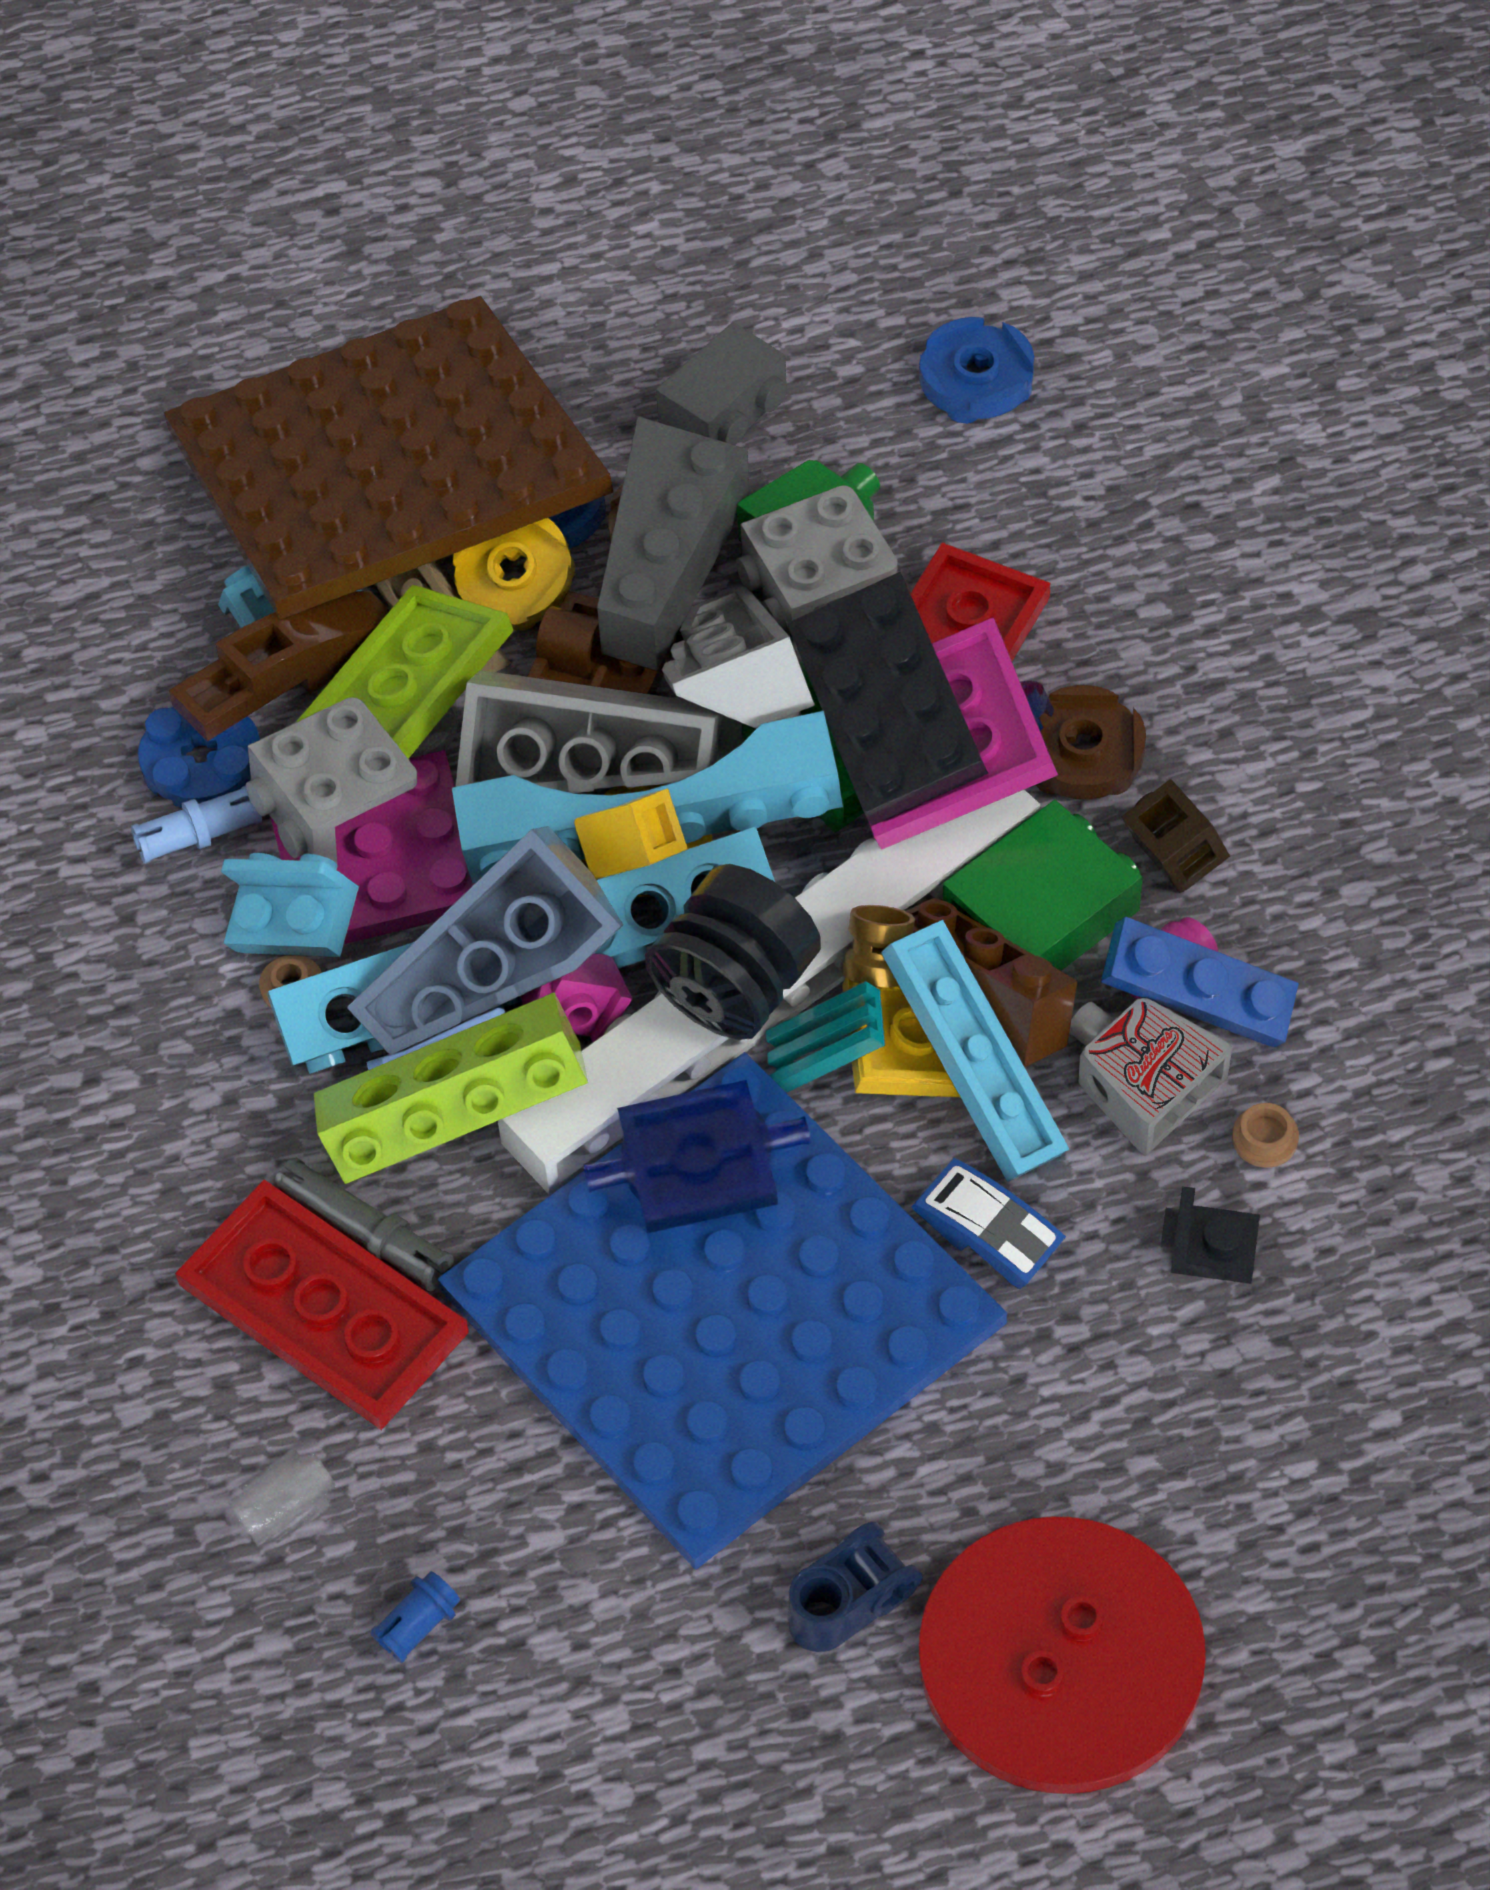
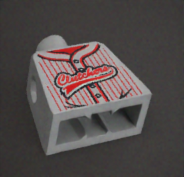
(1147, 1067)

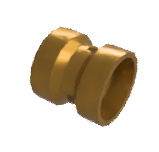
(873, 930)

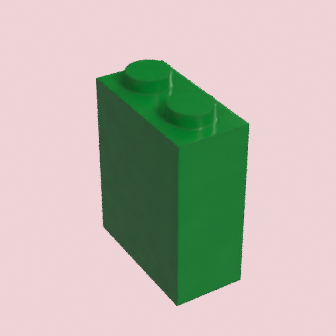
(1049, 886)

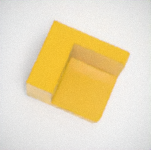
(630, 834)

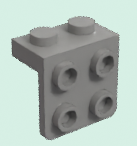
(812, 554)
(325, 775)

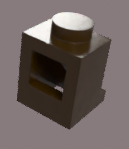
(1175, 835)

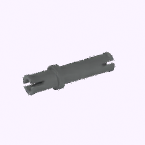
(379, 1234)

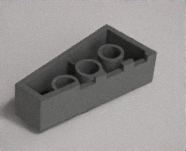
(666, 536)

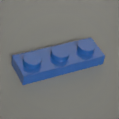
(1199, 982)

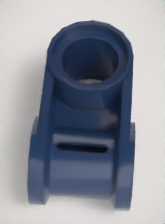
(858, 1580)

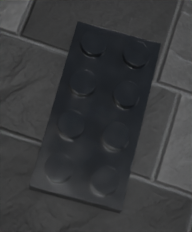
(886, 699)

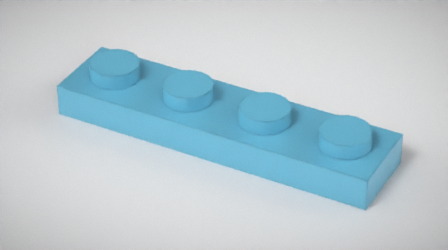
(975, 1050)

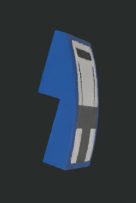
(989, 1219)

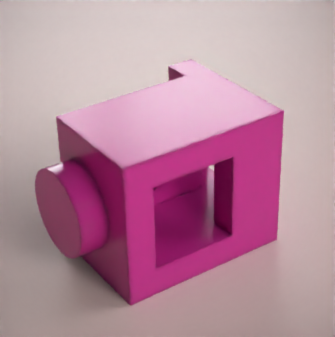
(589, 996)

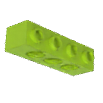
(449, 1088)

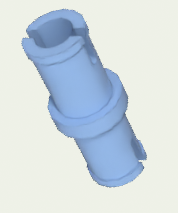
(194, 824)

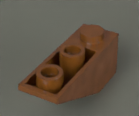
(1022, 989)

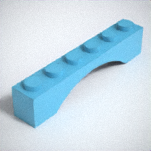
(771, 777)

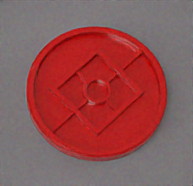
(1061, 1655)

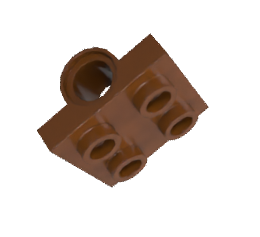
(571, 651)

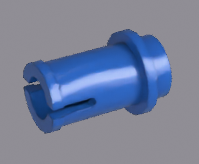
(416, 1615)

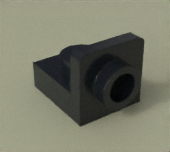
(1210, 1240)

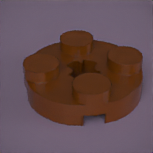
(1098, 770)

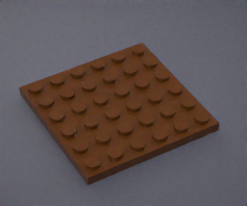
(385, 455)

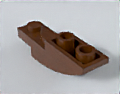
(274, 657)

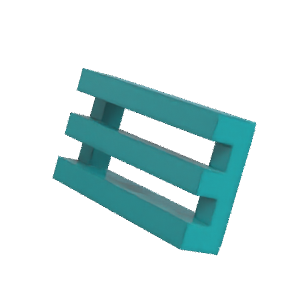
(824, 1028)

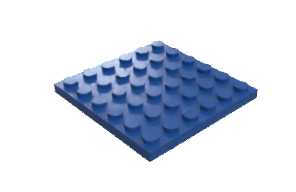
(728, 1349)

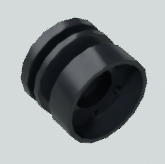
(733, 951)

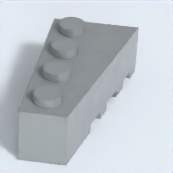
(580, 735)

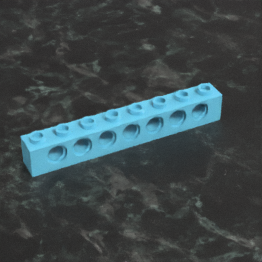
(302, 1004)

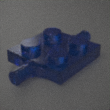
(697, 1156)

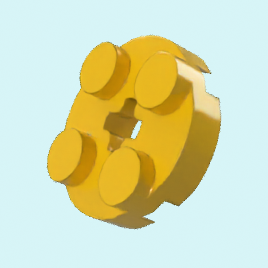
(524, 599)

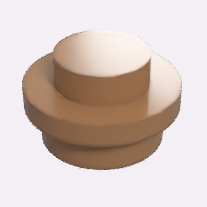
(1265, 1135)

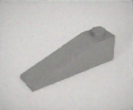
(737, 662)

